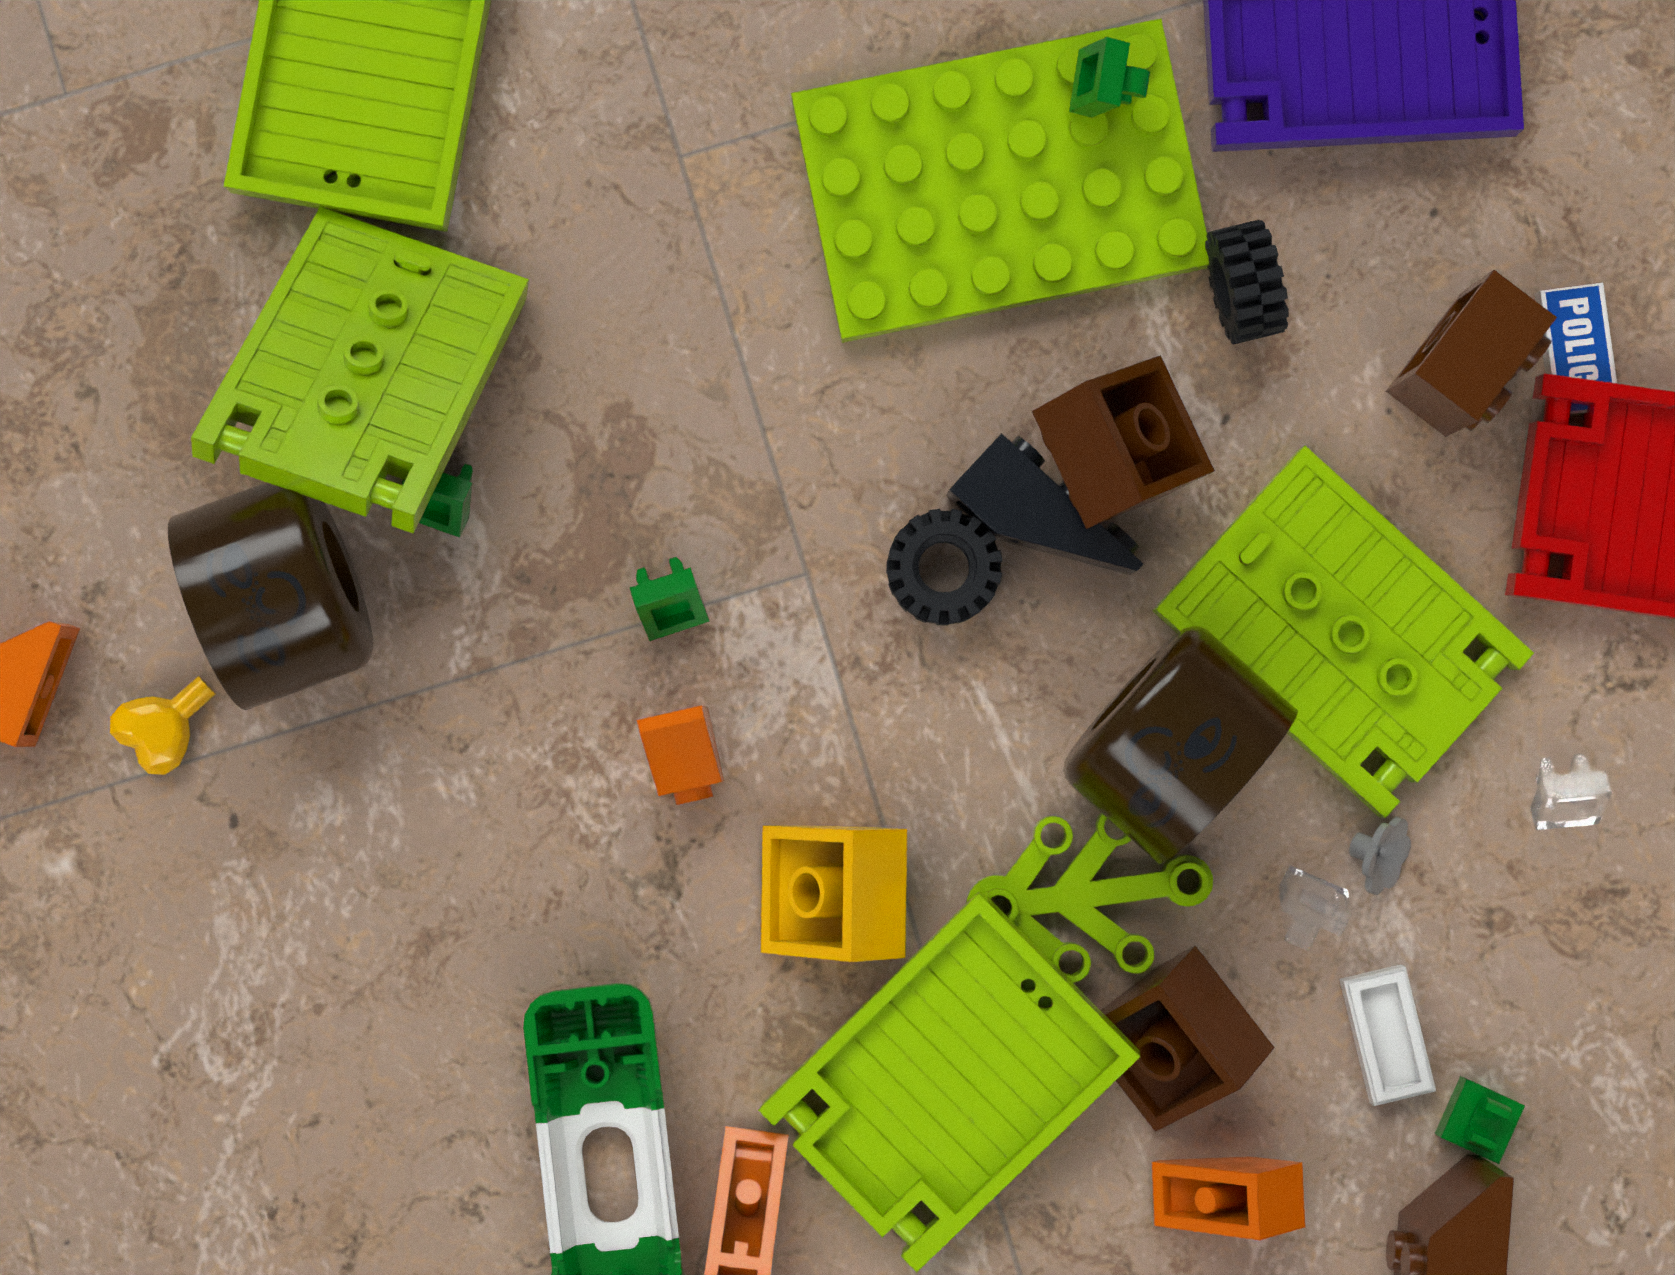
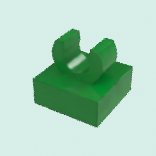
(1104, 79)
(450, 503)
(669, 601)
(1479, 1119)

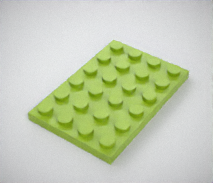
(986, 195)

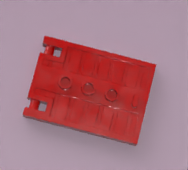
(1599, 498)

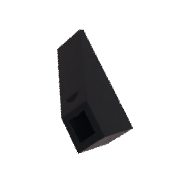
(1033, 511)

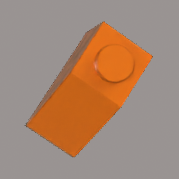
(29, 679)
(682, 753)
(1229, 1196)

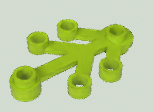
(1077, 895)

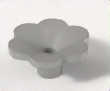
(1382, 854)

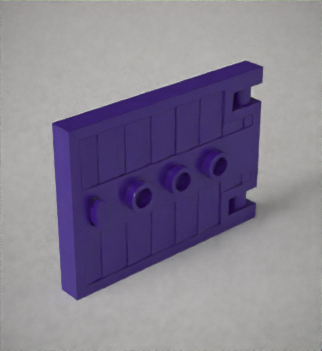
(1362, 71)

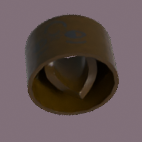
(270, 593)
(1178, 742)

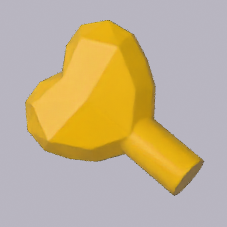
(159, 726)

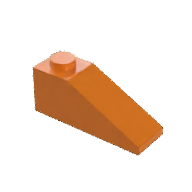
(746, 1202)

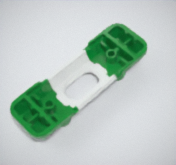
(587, 1070)

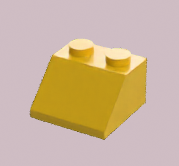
(834, 892)

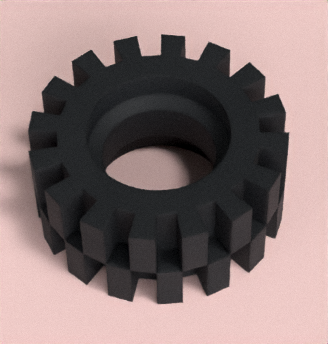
(1247, 281)
(950, 528)

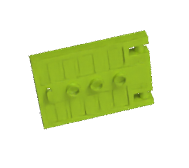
(358, 95)
(362, 368)
(1346, 628)
(951, 1079)

